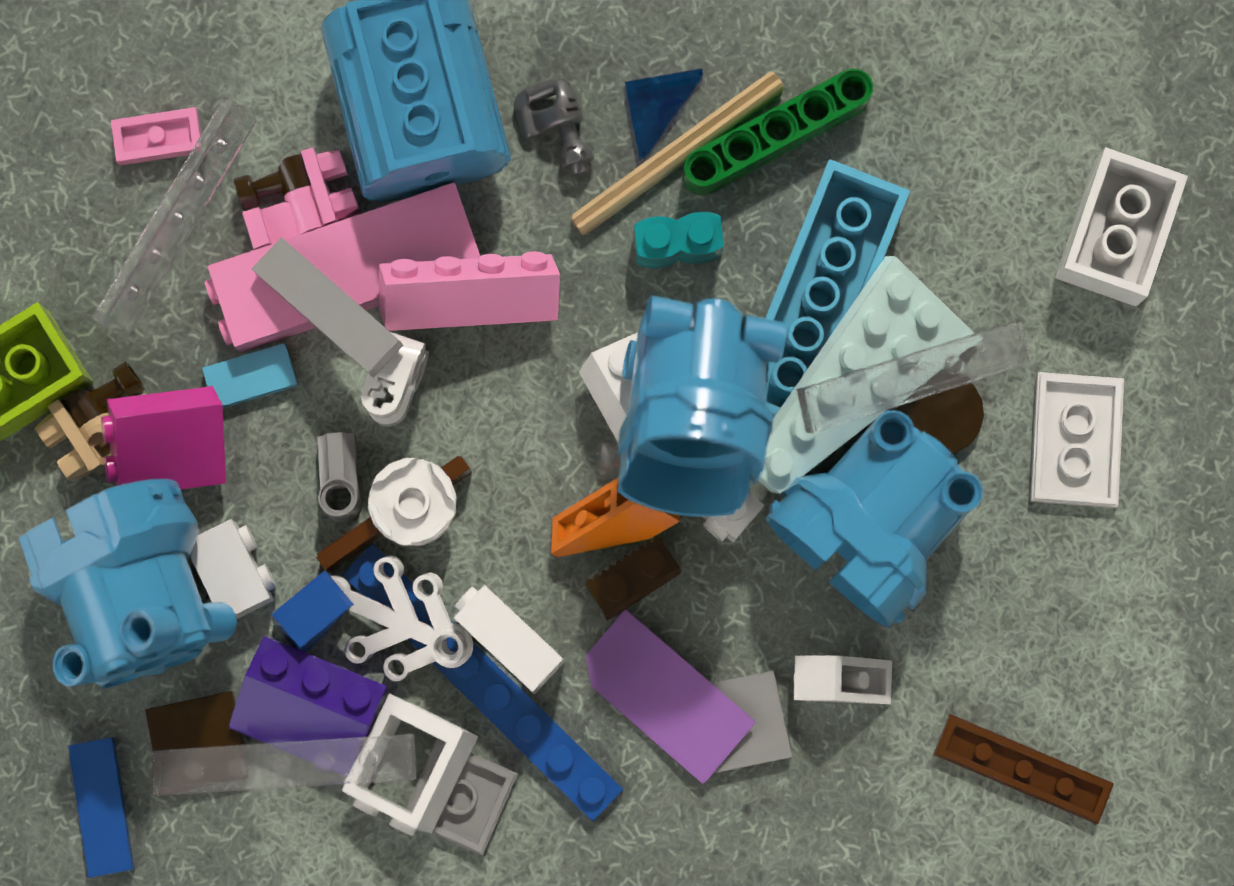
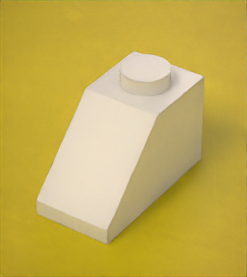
(842, 679)

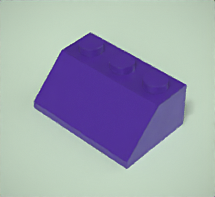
(303, 698)

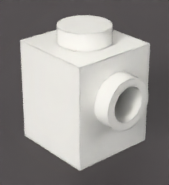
(734, 524)

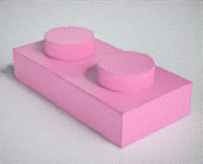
(155, 136)

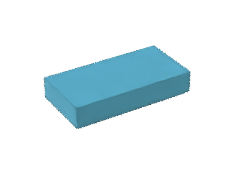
(252, 375)

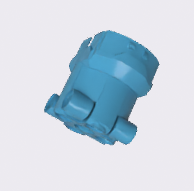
(697, 406)
(882, 512)
(125, 585)

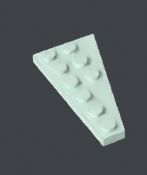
(885, 322)

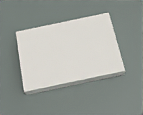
(1077, 440)

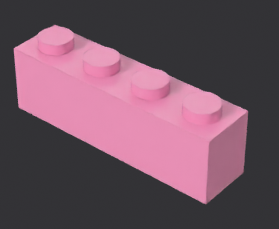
(468, 291)

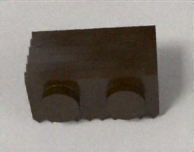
(633, 578)

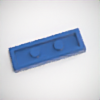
(101, 807)

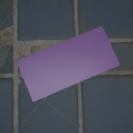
(666, 697)

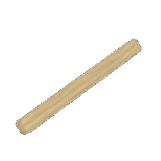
(676, 153)

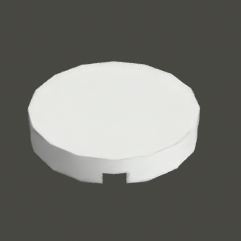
(412, 502)

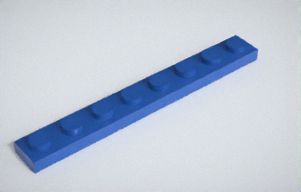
(504, 704)

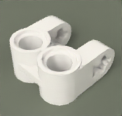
(401, 379)

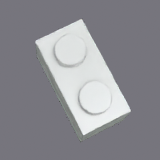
(230, 570)

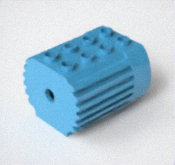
(414, 95)

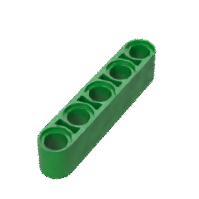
(788, 115)

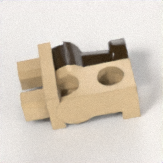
(80, 421)

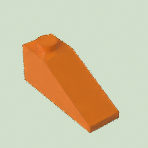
(605, 521)

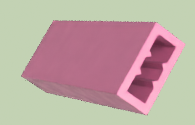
(346, 253)

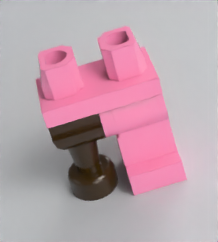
(306, 197)

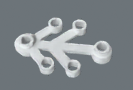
(404, 624)

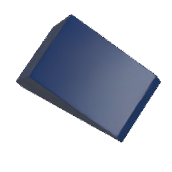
(311, 612)

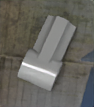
(338, 473)

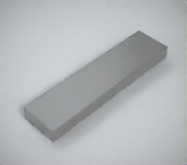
(327, 307)

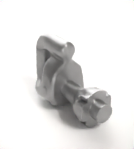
(559, 117)

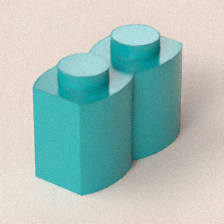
(691, 239)

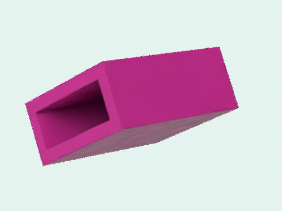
(166, 438)

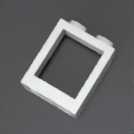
(507, 637)
(442, 779)

